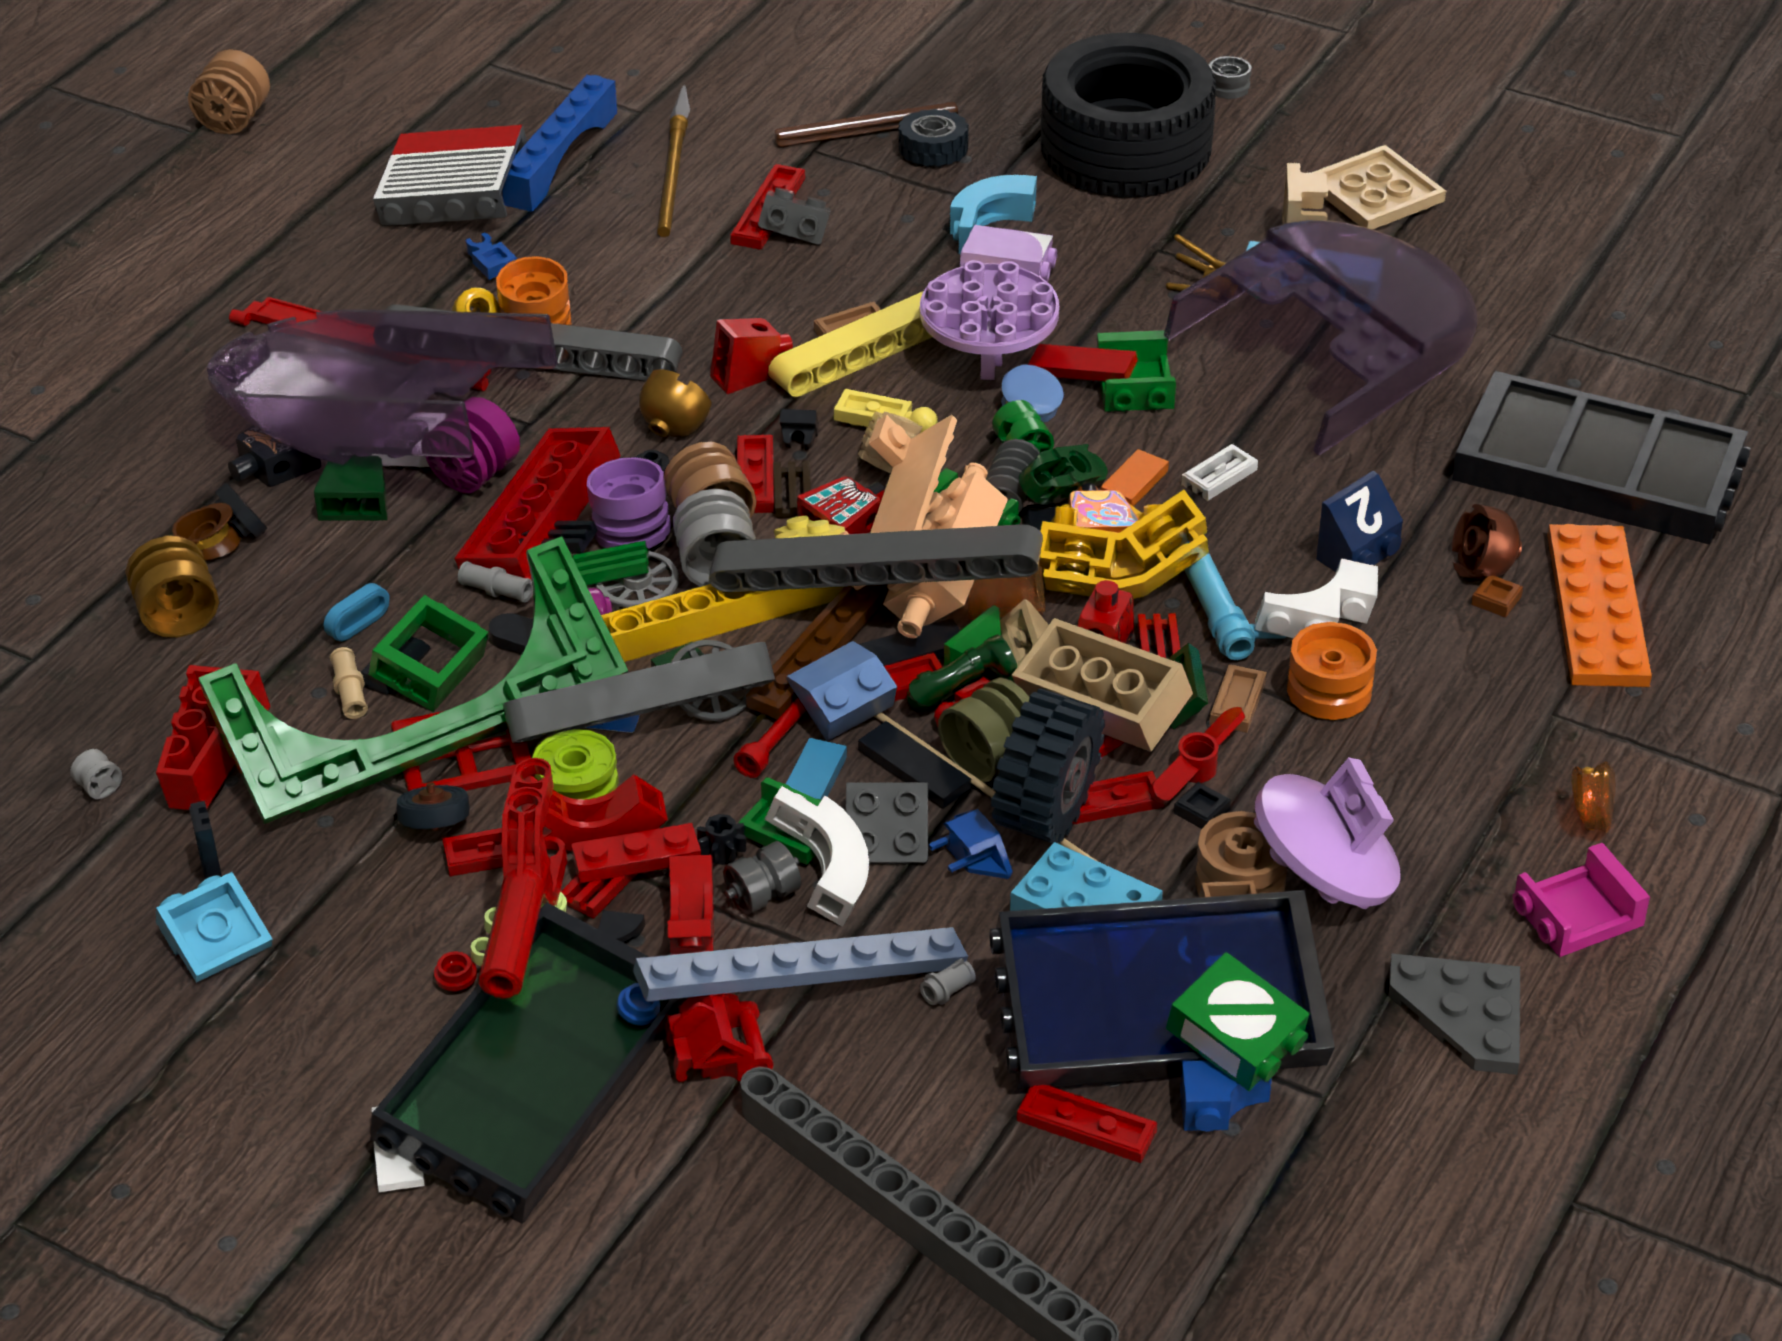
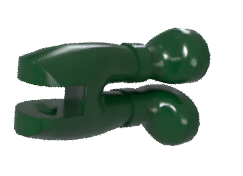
(934, 687)

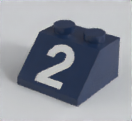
(1359, 524)

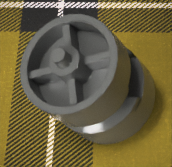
(769, 874)

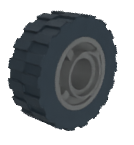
(933, 137)

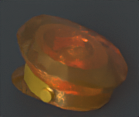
(1594, 795)

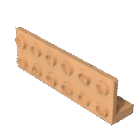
(914, 472)

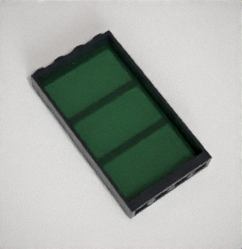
(523, 1077)

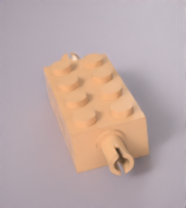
(964, 504)

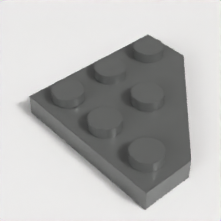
(1464, 1004)

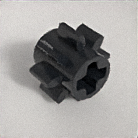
(722, 839)

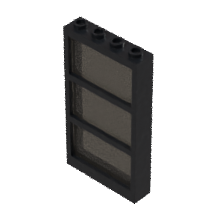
(1603, 457)

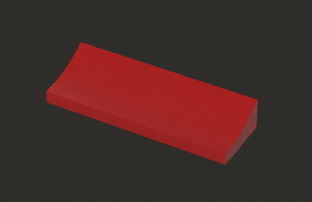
(543, 491)

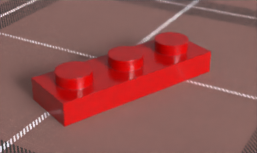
(633, 852)

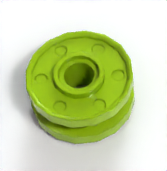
(580, 763)

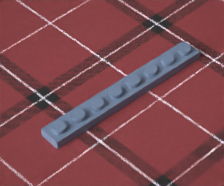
(797, 964)

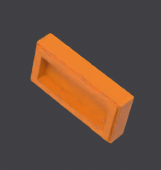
(1137, 476)

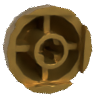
(671, 405)

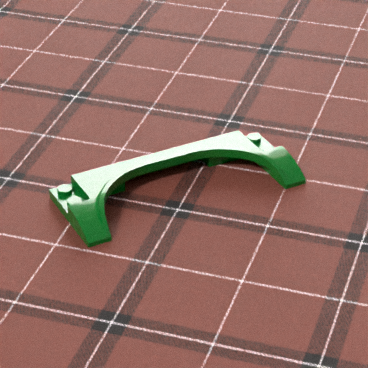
(302, 771)

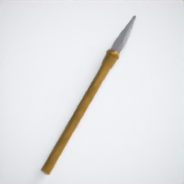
(678, 127)

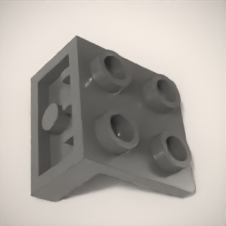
(891, 820)

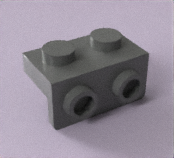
(794, 216)

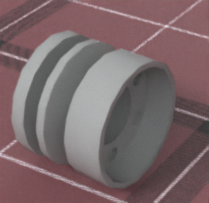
(705, 522)

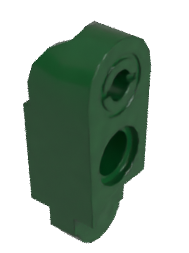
(1061, 471)

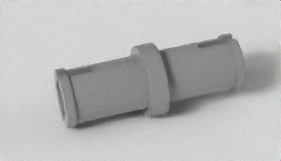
(495, 581)

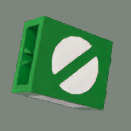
(1238, 1022)

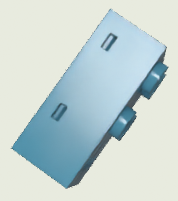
(1073, 880)

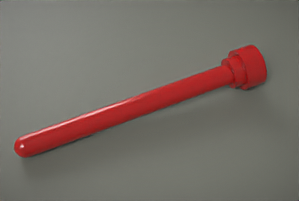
(754, 756)

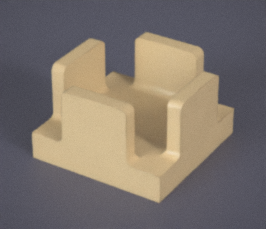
(1303, 192)

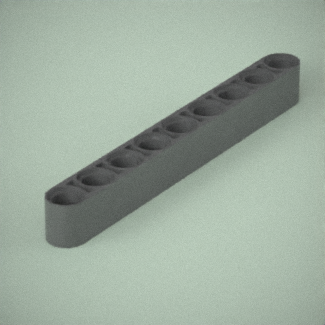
(605, 350)
(877, 558)

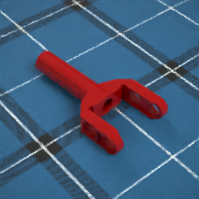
(528, 880)

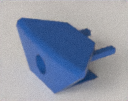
(975, 845)

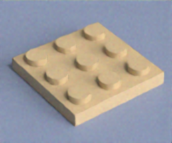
(1379, 188)

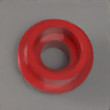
(455, 971)

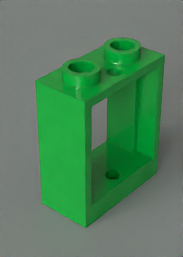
(426, 685)

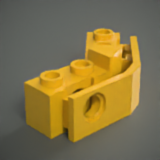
(1128, 558)

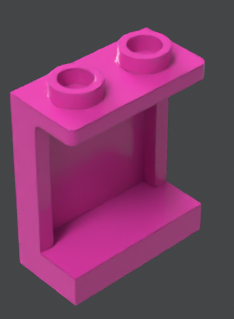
(1583, 903)

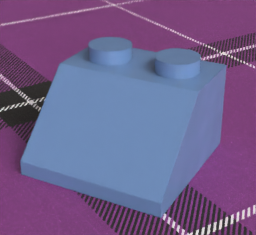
(843, 689)

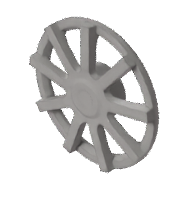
(641, 583)

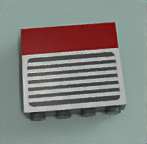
(448, 175)

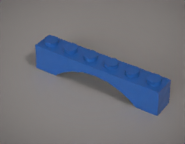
(533, 167)

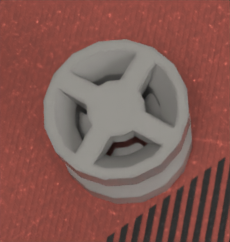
(96, 774)

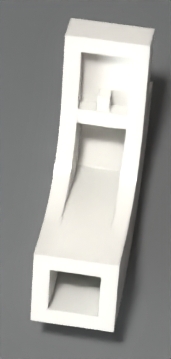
(835, 843)

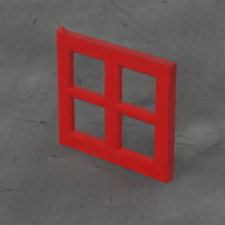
(469, 778)

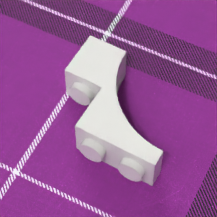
(1346, 596)

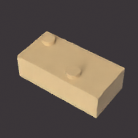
(1130, 685)

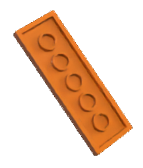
(1598, 606)

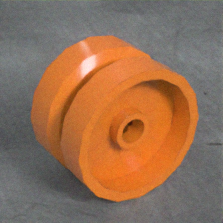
(1331, 670)

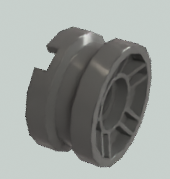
(1231, 76)

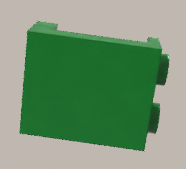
(1150, 381)

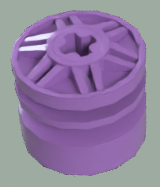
(629, 502)

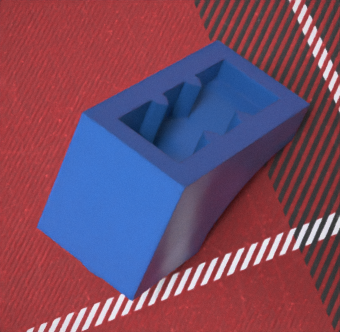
(1213, 1097)

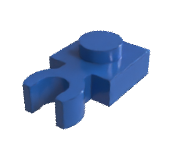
(489, 257)

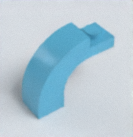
(991, 201)

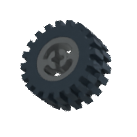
(1048, 766)

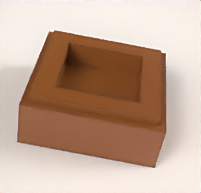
(1497, 595)

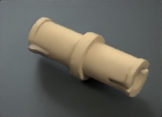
(348, 683)

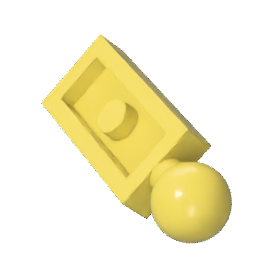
(858, 408)

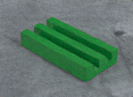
(613, 562)

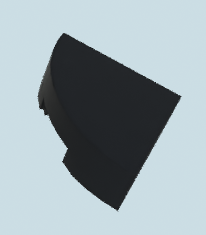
(622, 925)

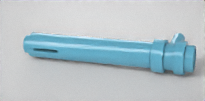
(1225, 619)

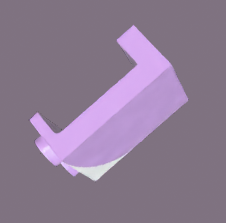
(999, 245)

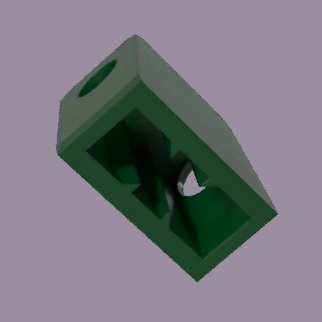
(352, 491)

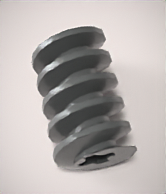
(1006, 467)

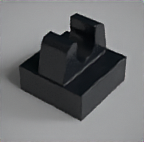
(799, 423)

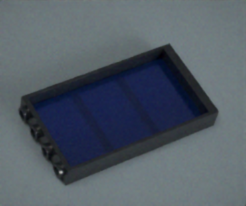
(1098, 981)

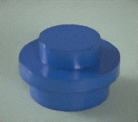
(634, 1007)

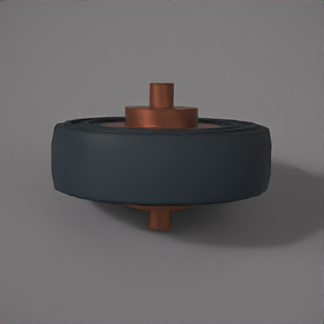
(432, 807)

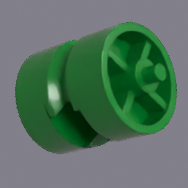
(1022, 422)

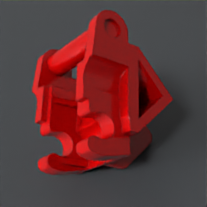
(706, 1040)

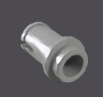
(939, 986)

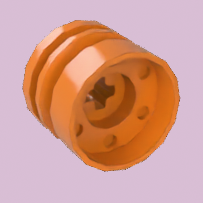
(534, 287)

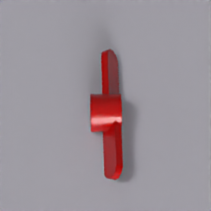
(1196, 744)

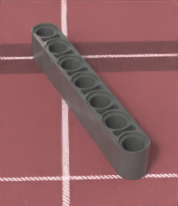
(638, 692)

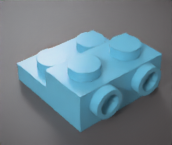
(212, 926)

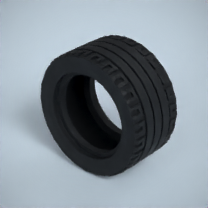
(1127, 114)

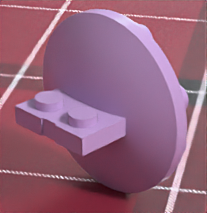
(989, 310)
(1331, 834)

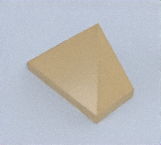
(1022, 629)

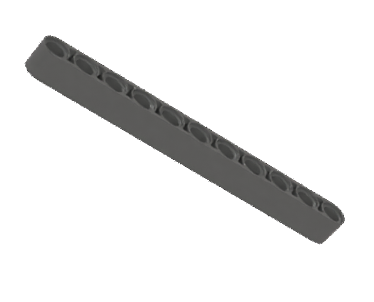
(919, 1213)

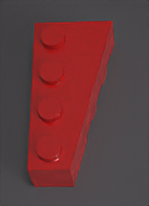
(194, 755)

